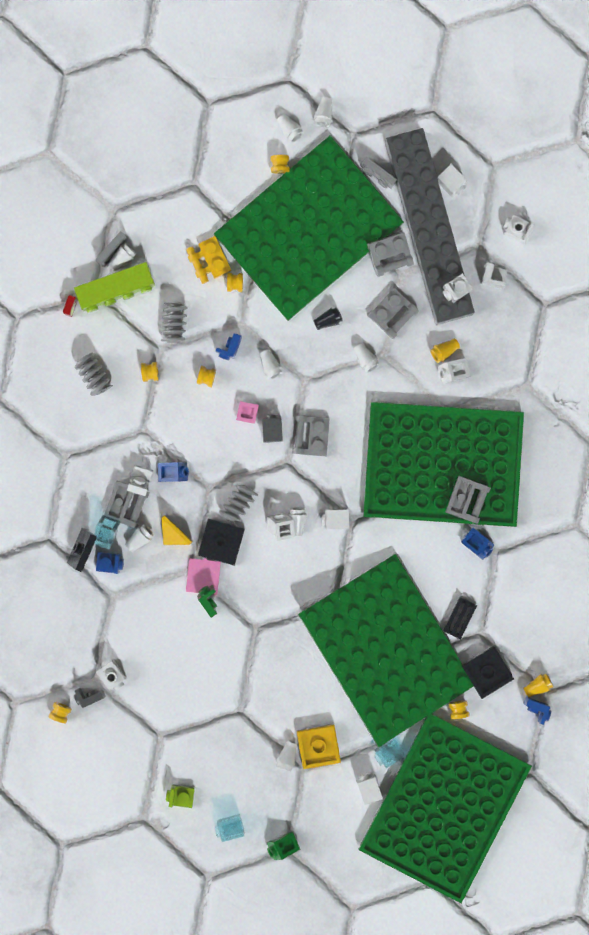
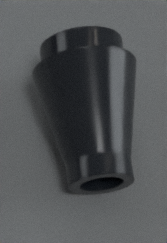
(329, 318)

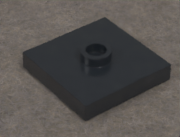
(221, 542)
(81, 549)
(487, 672)

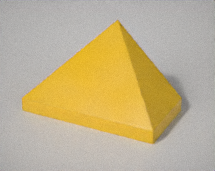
(172, 534)

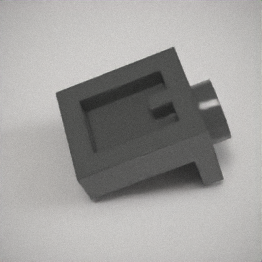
(92, 697)

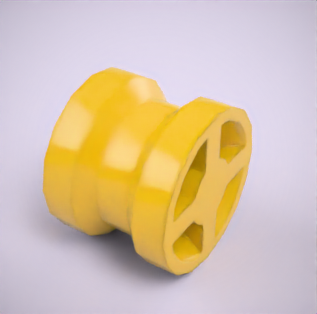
(280, 164)
(235, 282)
(149, 371)
(206, 376)
(459, 709)
(60, 712)

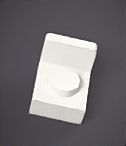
(457, 288)
(453, 370)
(139, 480)

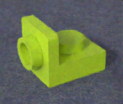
(180, 796)

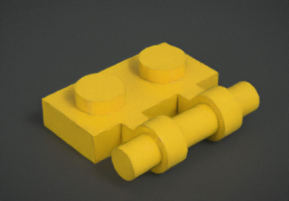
(214, 257)

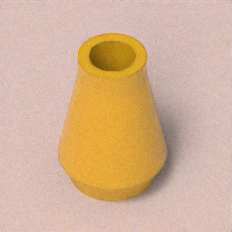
(444, 350)
(538, 685)

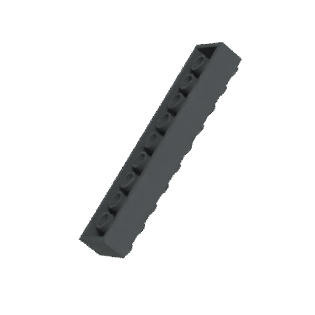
(427, 222)

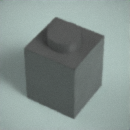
(272, 429)

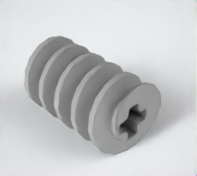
(174, 323)
(92, 375)
(238, 503)

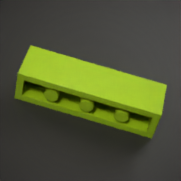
(114, 286)

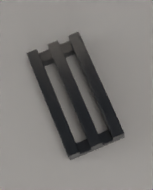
(466, 622)

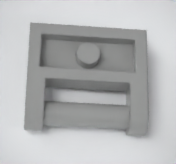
(387, 248)
(388, 309)
(317, 436)
(462, 496)
(119, 504)

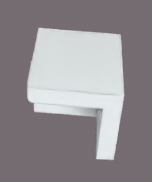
(493, 276)

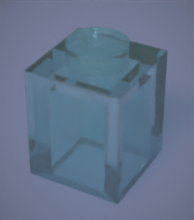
(106, 531)
(389, 753)
(230, 828)

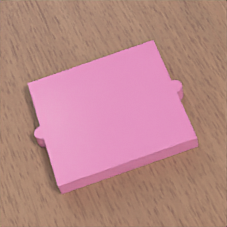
(202, 574)

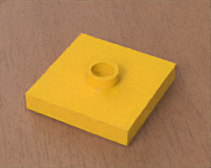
(318, 746)

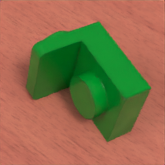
(208, 604)
(283, 846)

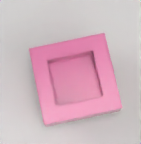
(247, 412)

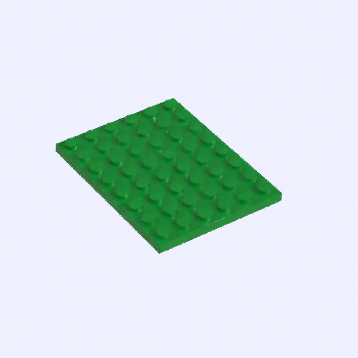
(308, 228)
(424, 449)
(386, 650)
(445, 807)

